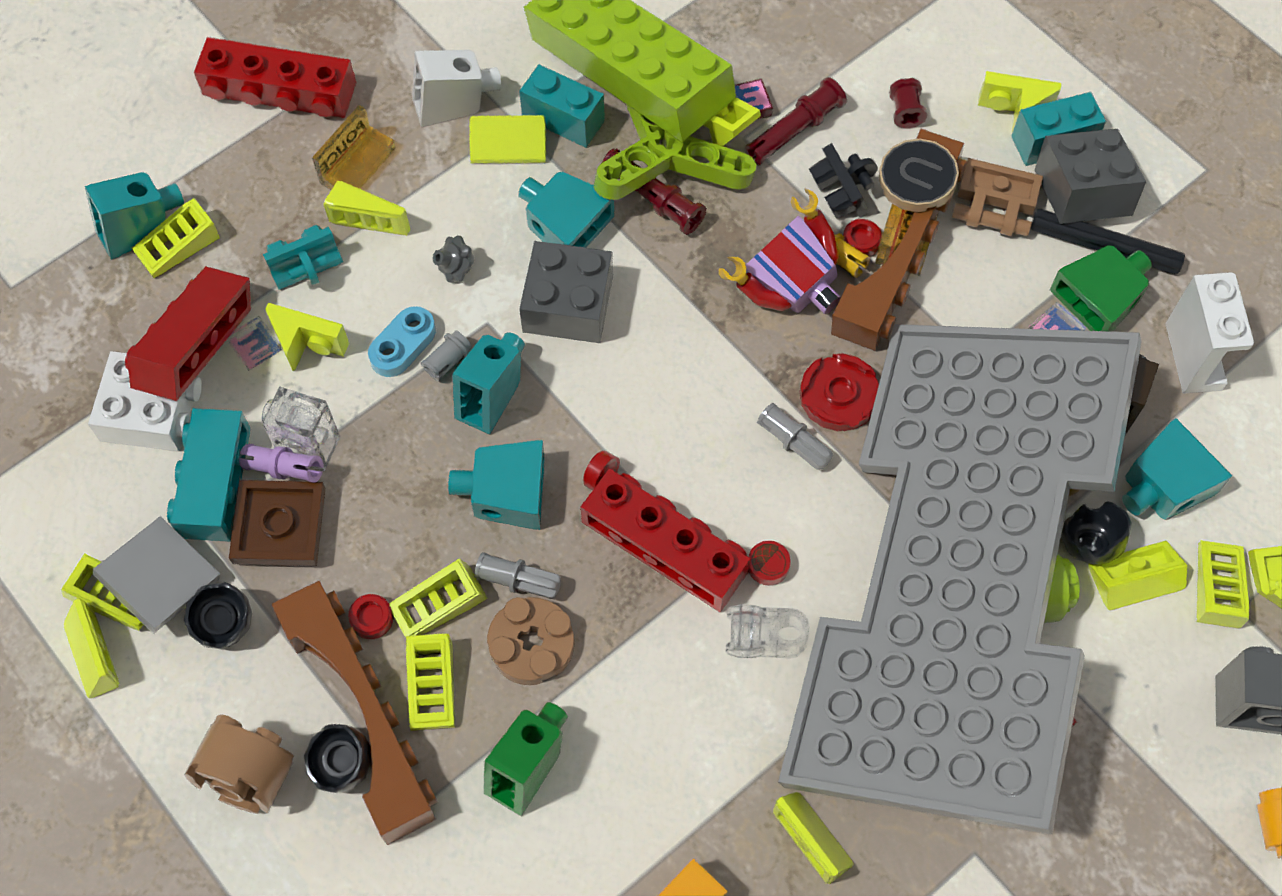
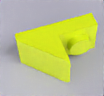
(1015, 92)
(731, 121)
(298, 330)

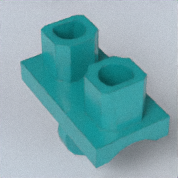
(302, 257)

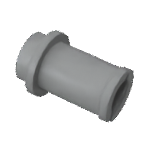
(446, 355)

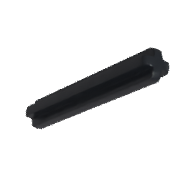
(1098, 238)

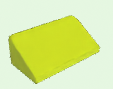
(507, 139)
(1140, 575)
(90, 650)
(812, 836)

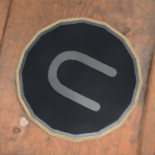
(918, 175)

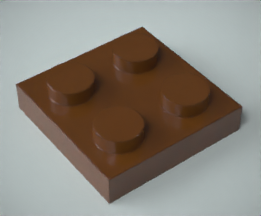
(277, 523)

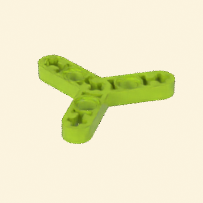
(672, 156)

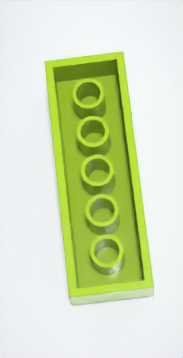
(636, 59)

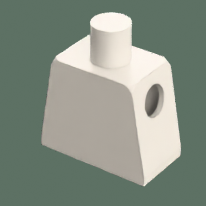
(449, 85)

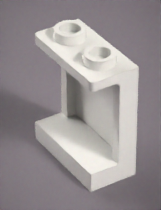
(1204, 328)

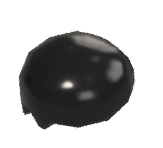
(1097, 534)
(218, 615)
(338, 758)

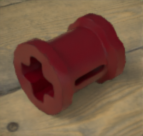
(907, 102)

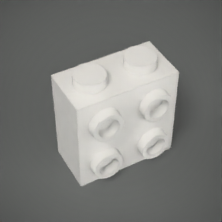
(138, 417)

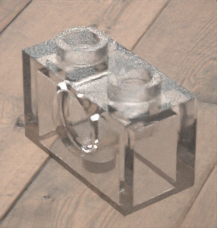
(301, 424)

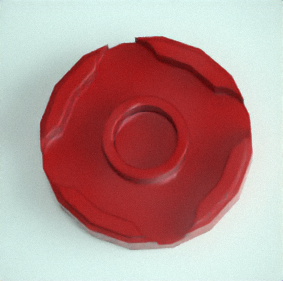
(839, 392)

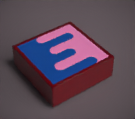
(755, 95)

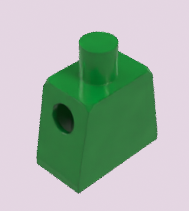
(1102, 287)
(524, 757)

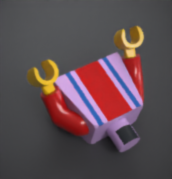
(793, 265)

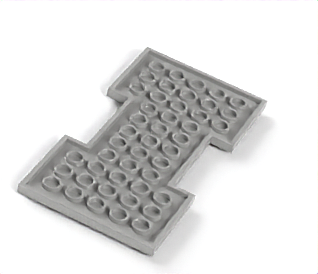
(945, 679)

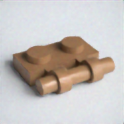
(1001, 188)

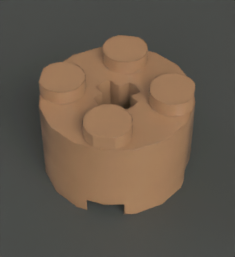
(240, 765)

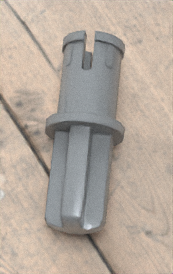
(795, 436)
(517, 576)

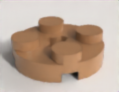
(542, 661)

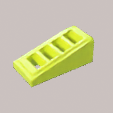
(363, 210)
(178, 222)
(430, 587)
(74, 590)
(1220, 614)
(430, 644)

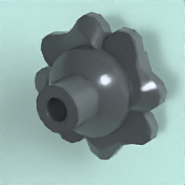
(454, 259)

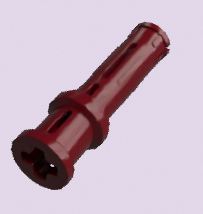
(808, 112)
(669, 201)

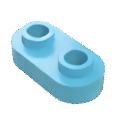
(405, 340)

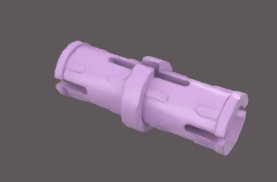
(281, 462)

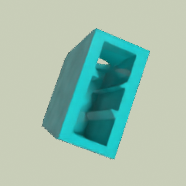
(129, 209)
(565, 210)
(487, 380)
(1173, 474)
(504, 483)

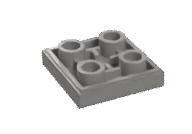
(155, 574)

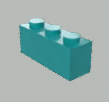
(209, 475)

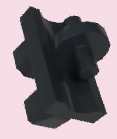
(848, 196)

